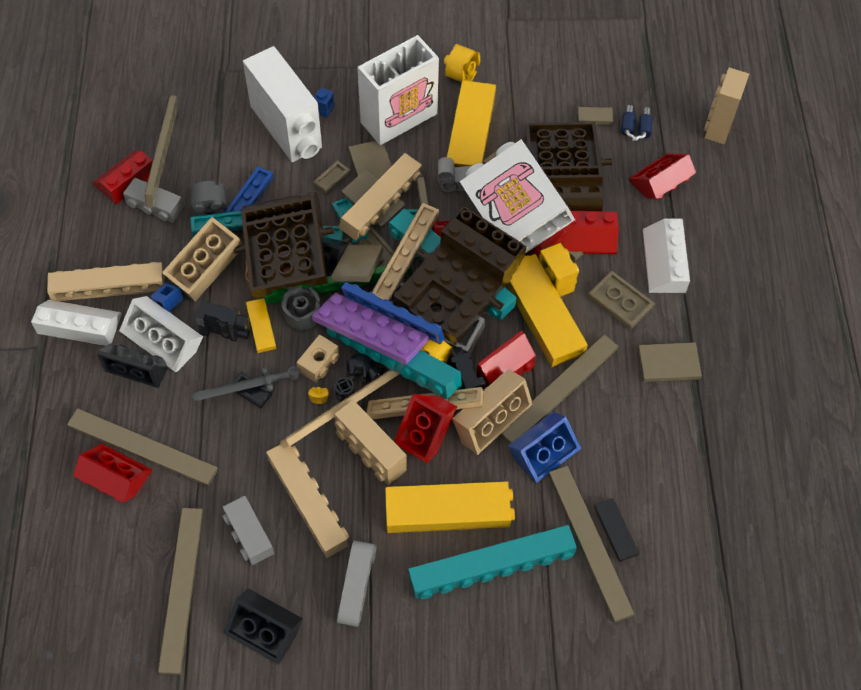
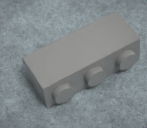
(166, 205)
(247, 531)

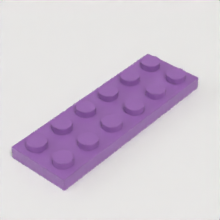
(370, 328)

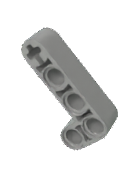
(450, 176)
(356, 583)

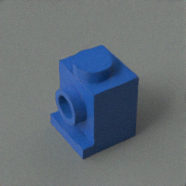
(325, 101)
(168, 296)

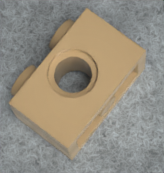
(322, 349)

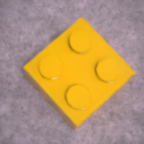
(559, 268)

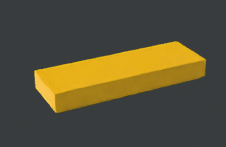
(261, 325)

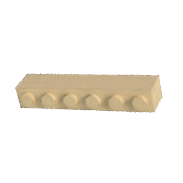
(380, 197)
(105, 281)
(308, 500)

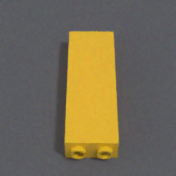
(471, 123)
(546, 313)
(449, 507)

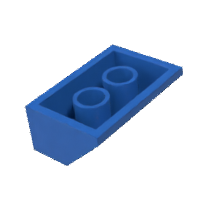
(545, 446)

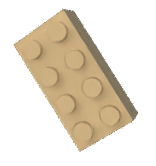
(725, 105)
(203, 259)
(501, 406)
(370, 443)

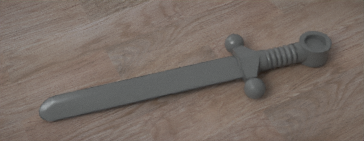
(292, 373)

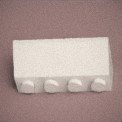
(666, 257)
(76, 322)
(160, 332)

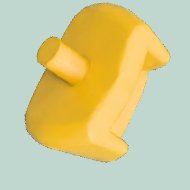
(318, 395)

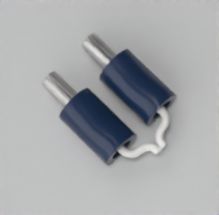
(628, 124)

